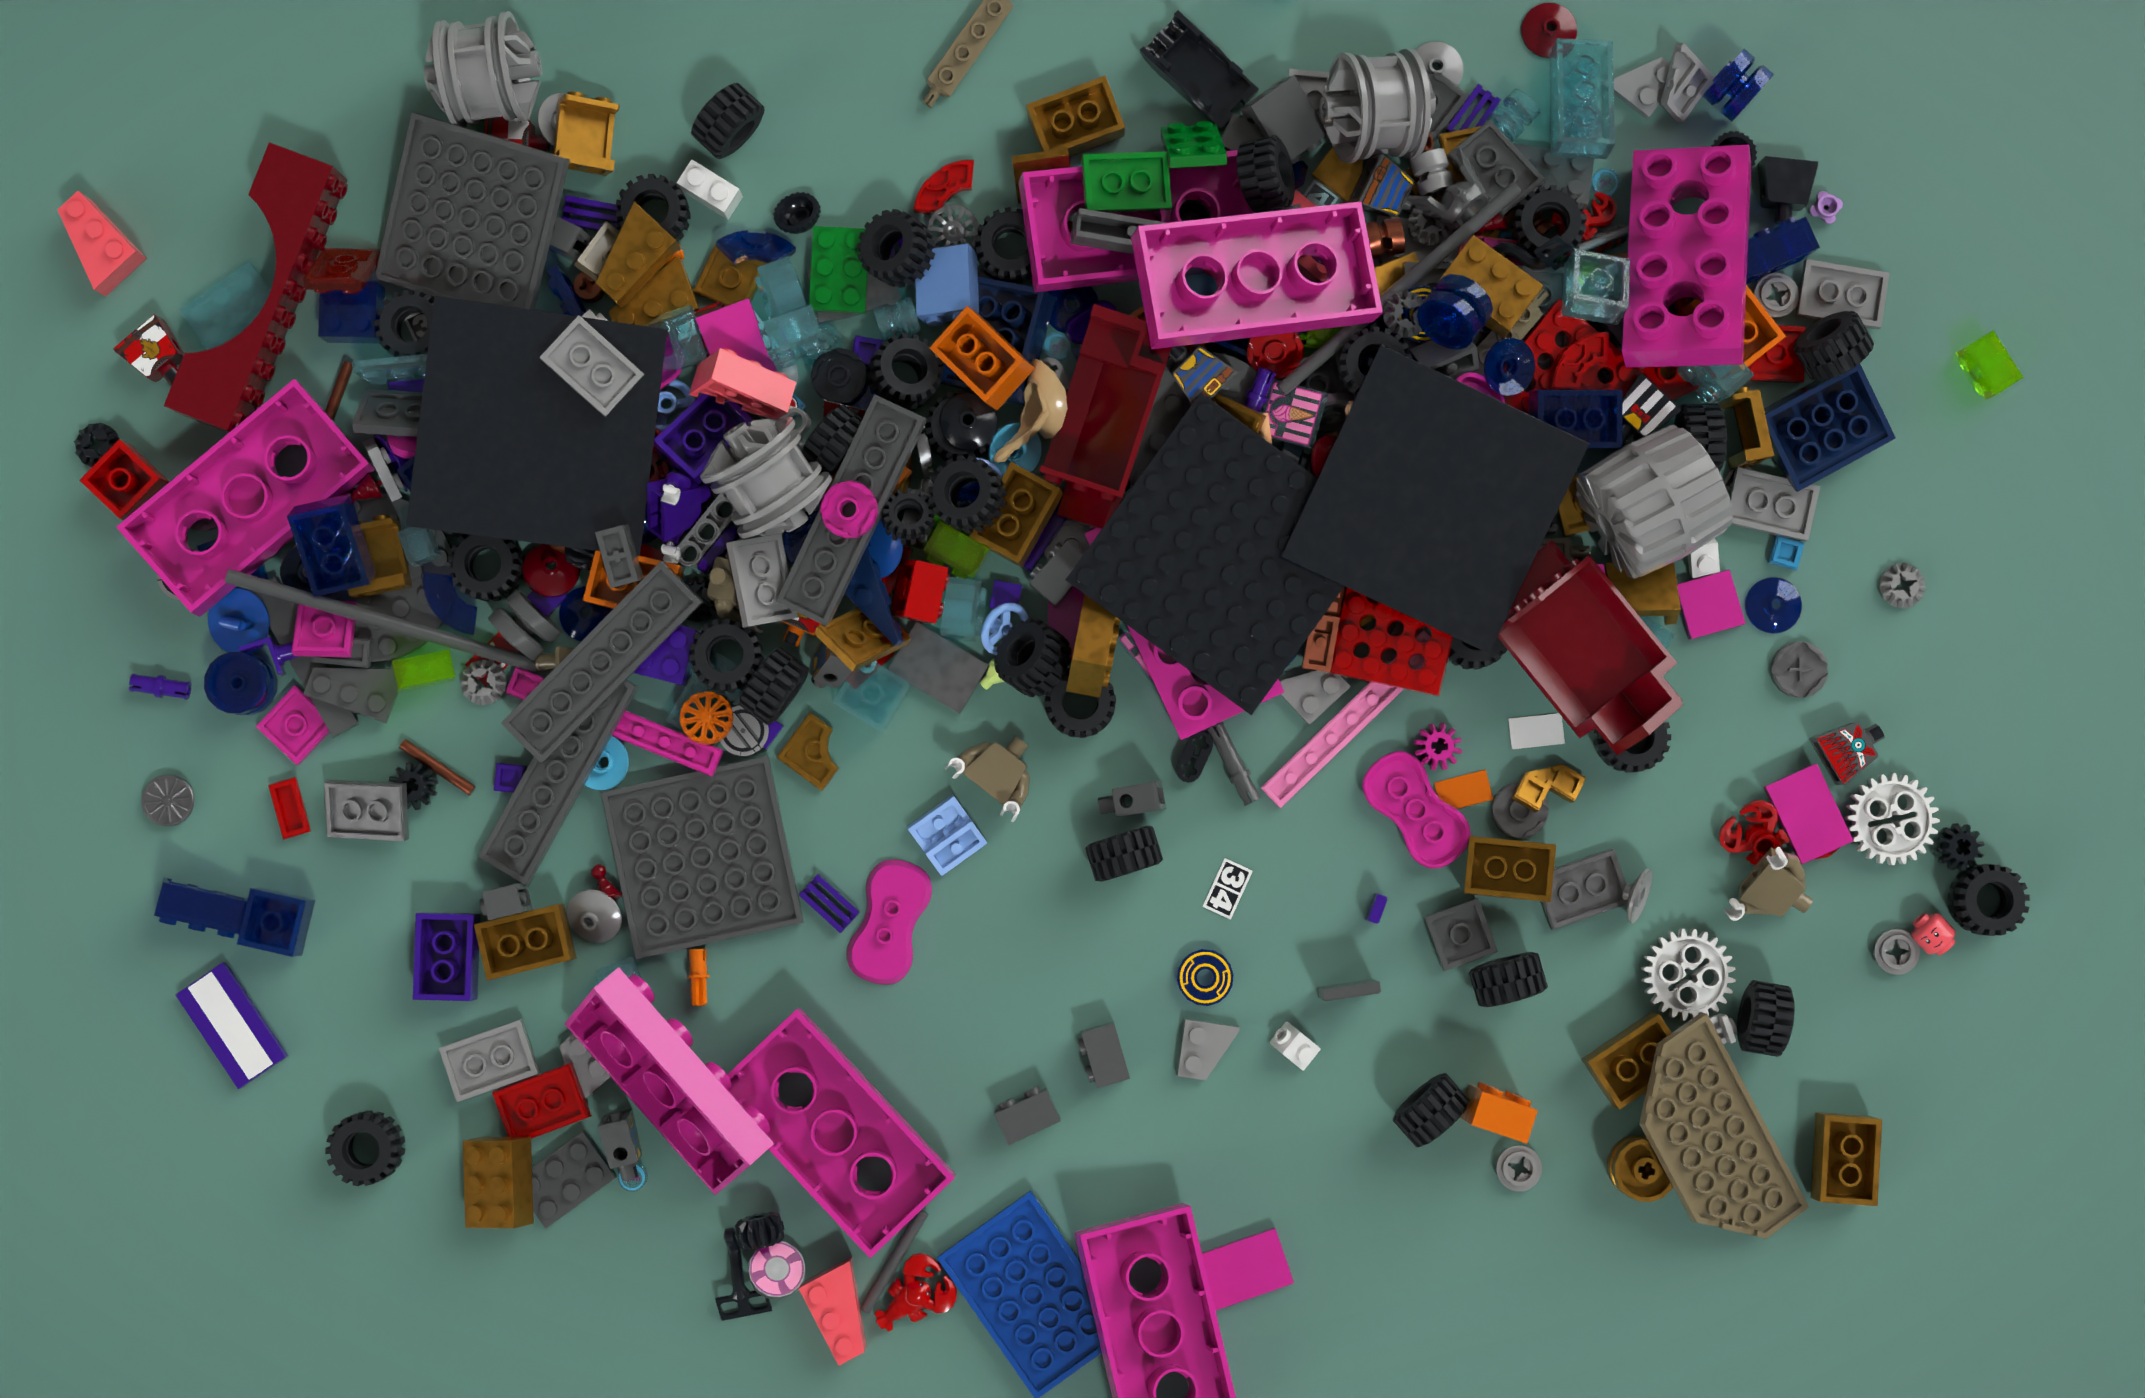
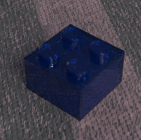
(351, 316)
(276, 922)

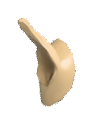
(1042, 411)

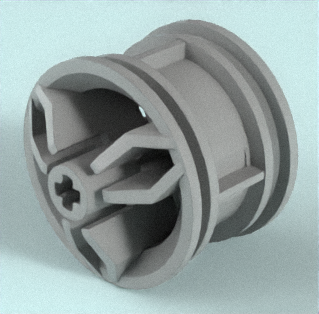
(482, 70)
(1378, 105)
(766, 477)

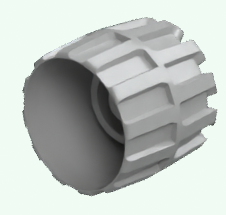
(1654, 501)

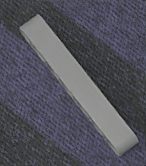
(713, 516)

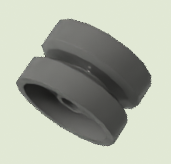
(522, 627)

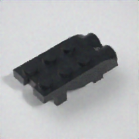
(1198, 70)

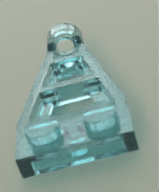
(684, 338)

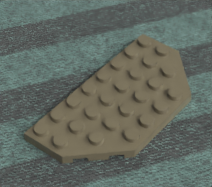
(1715, 1137)

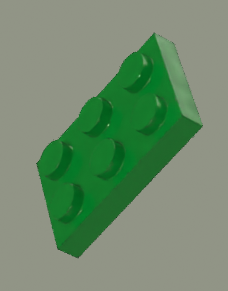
(1193, 145)
(1126, 182)
(837, 276)

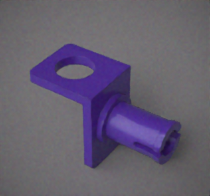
(279, 653)

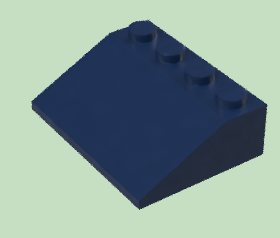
(1018, 317)
(1826, 427)

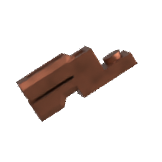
(1322, 640)

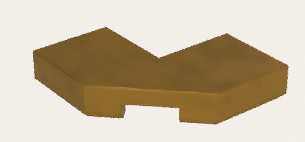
(1557, 779)

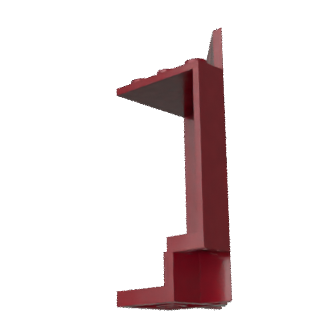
(1104, 415)
(1589, 650)

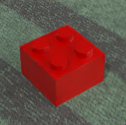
(123, 479)
(919, 591)

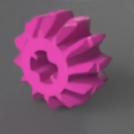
(1433, 737)

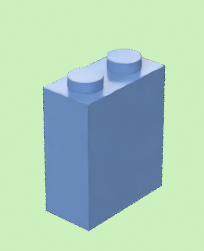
(948, 285)

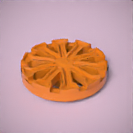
(706, 718)

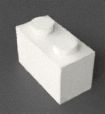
(709, 189)

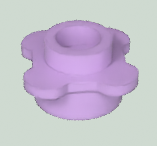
(1831, 201)

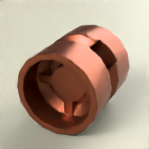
(1394, 237)

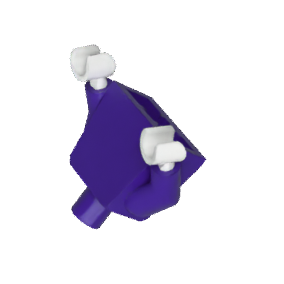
(672, 509)

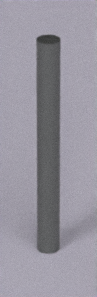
(894, 1262)

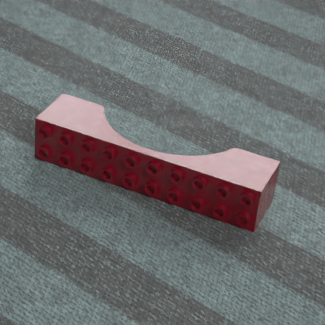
(229, 380)

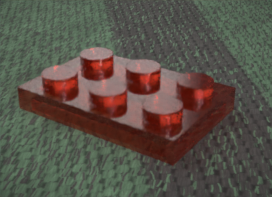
(341, 270)

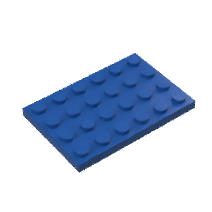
(1027, 1293)

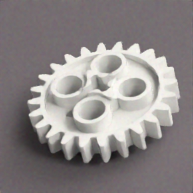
(1886, 795)
(1673, 953)

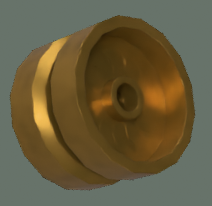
(1624, 1174)

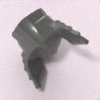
(1459, 200)

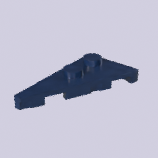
(872, 598)

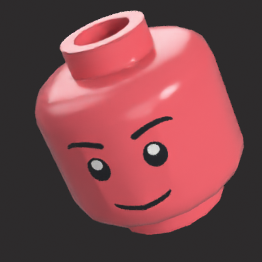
(1933, 933)

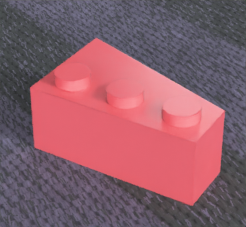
(99, 243)
(743, 383)
(836, 1309)

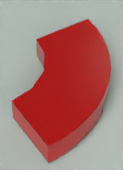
(944, 184)
(1578, 359)

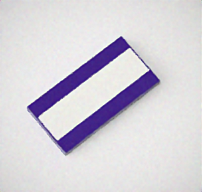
(231, 1025)

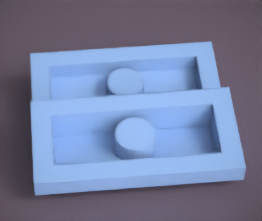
(947, 835)

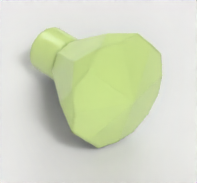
(991, 676)

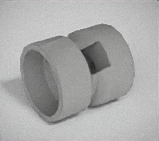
(1432, 172)

